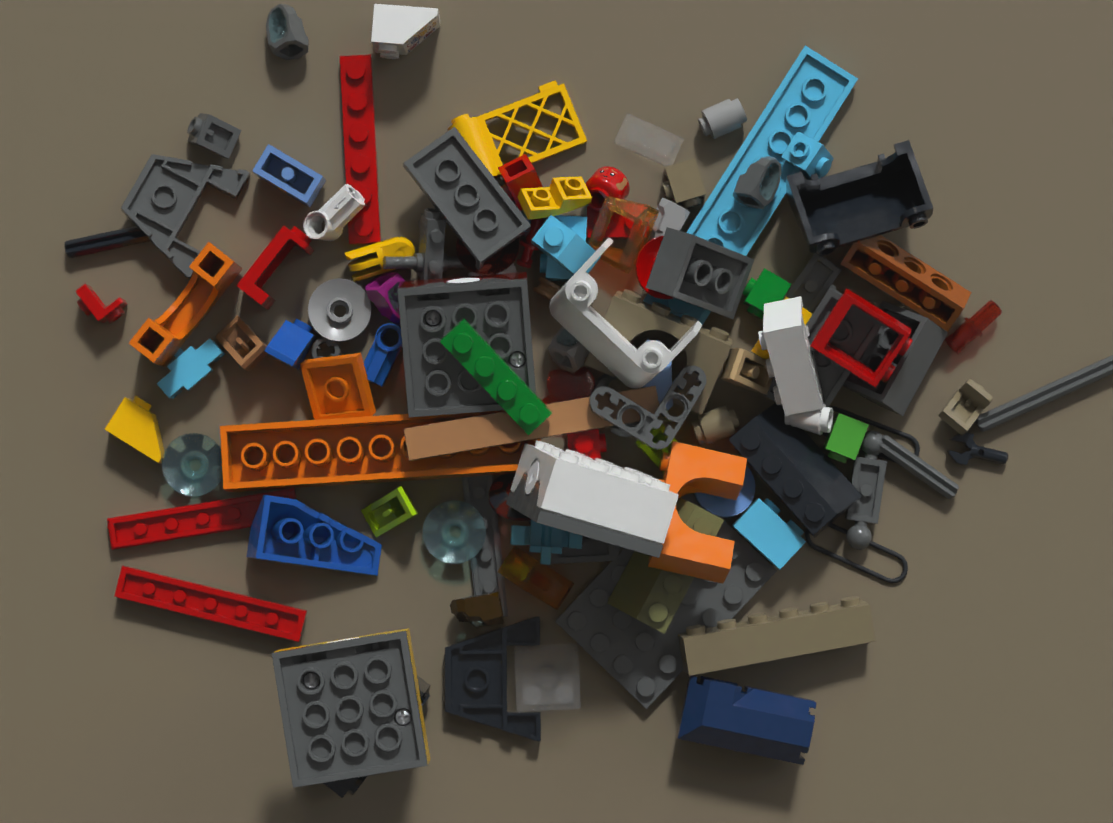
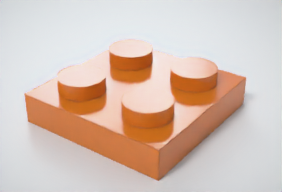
(338, 387)

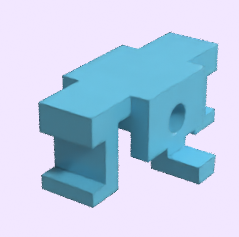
(190, 368)
(544, 539)

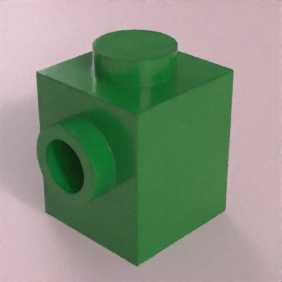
(764, 290)

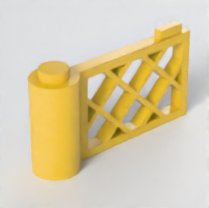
(481, 141)

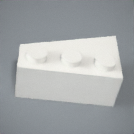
(790, 357)

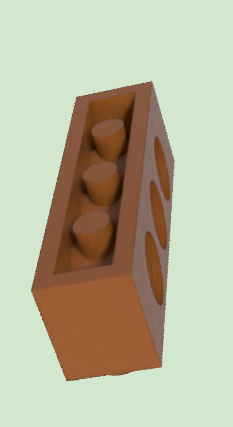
(907, 279)

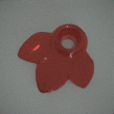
(566, 387)

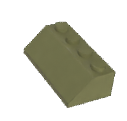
(654, 593)

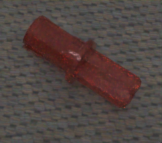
(973, 326)

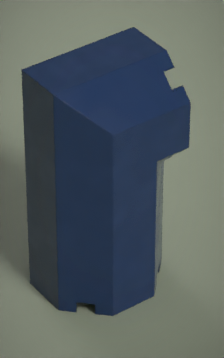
(746, 721)

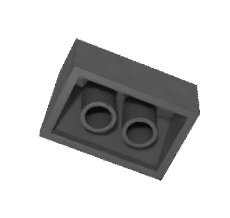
(909, 369)

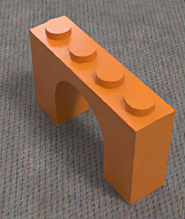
(164, 336)
(698, 471)

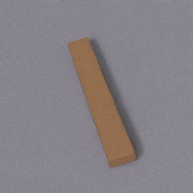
(501, 429)

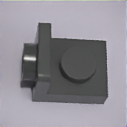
(213, 134)

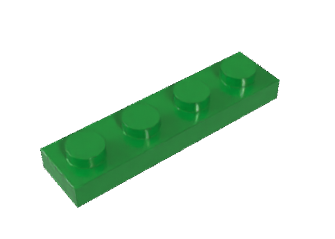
(496, 376)

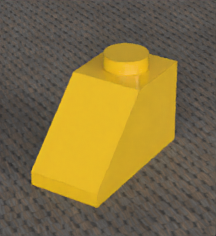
(138, 427)

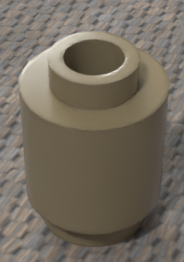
(715, 425)

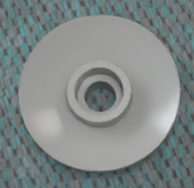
(334, 294)

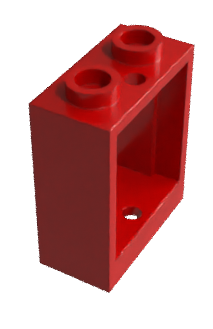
(832, 322)

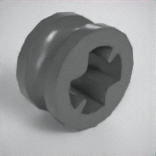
(330, 343)

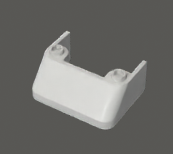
(631, 365)

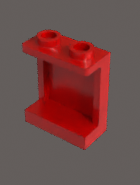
(270, 261)

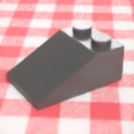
(700, 272)

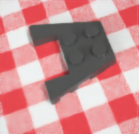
(166, 197)

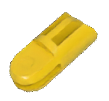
(391, 247)

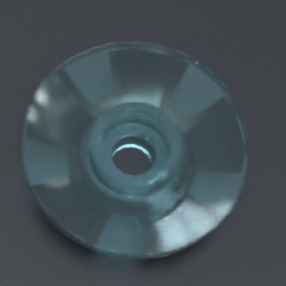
(177, 464)
(438, 537)

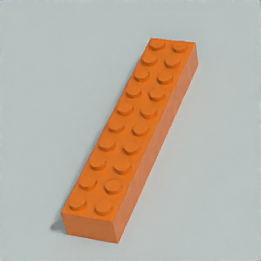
(347, 453)

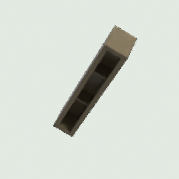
(776, 636)

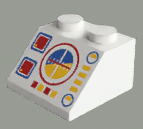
(401, 28)

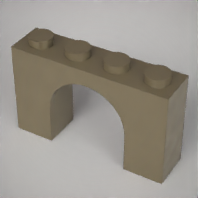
(705, 350)

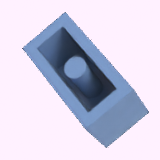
(289, 175)

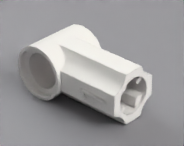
(335, 213)

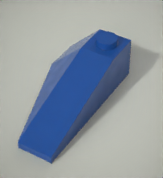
(300, 535)

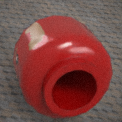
(607, 182)

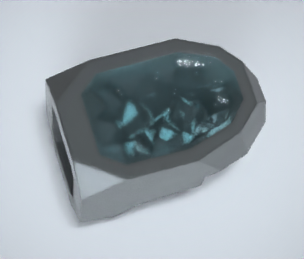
(286, 33)
(759, 183)

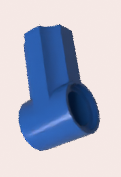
(381, 357)

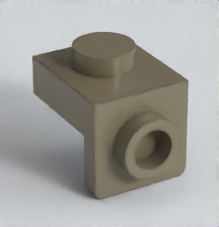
(965, 406)

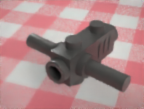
(430, 259)

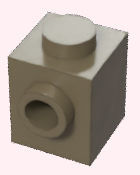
(684, 184)

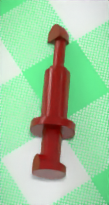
(525, 260)

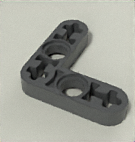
(647, 419)

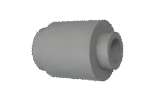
(722, 118)

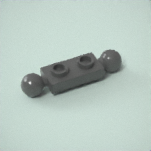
(868, 480)

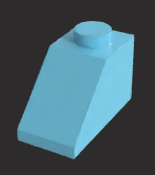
(563, 245)

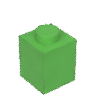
(845, 438)

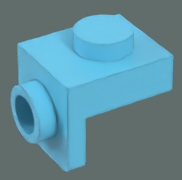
(808, 156)

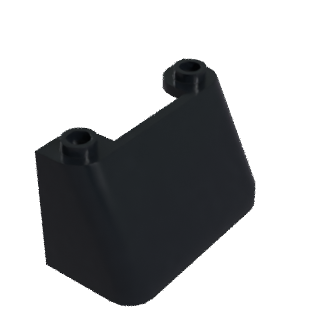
(860, 201)

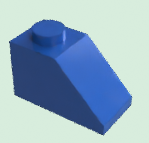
(291, 343)

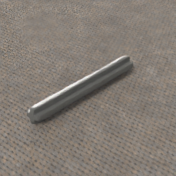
(1045, 394)

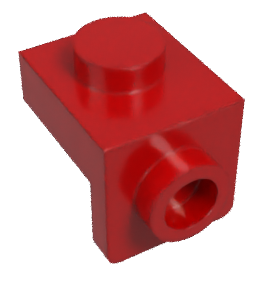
(92, 304)

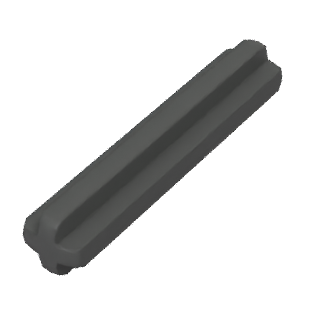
(918, 467)

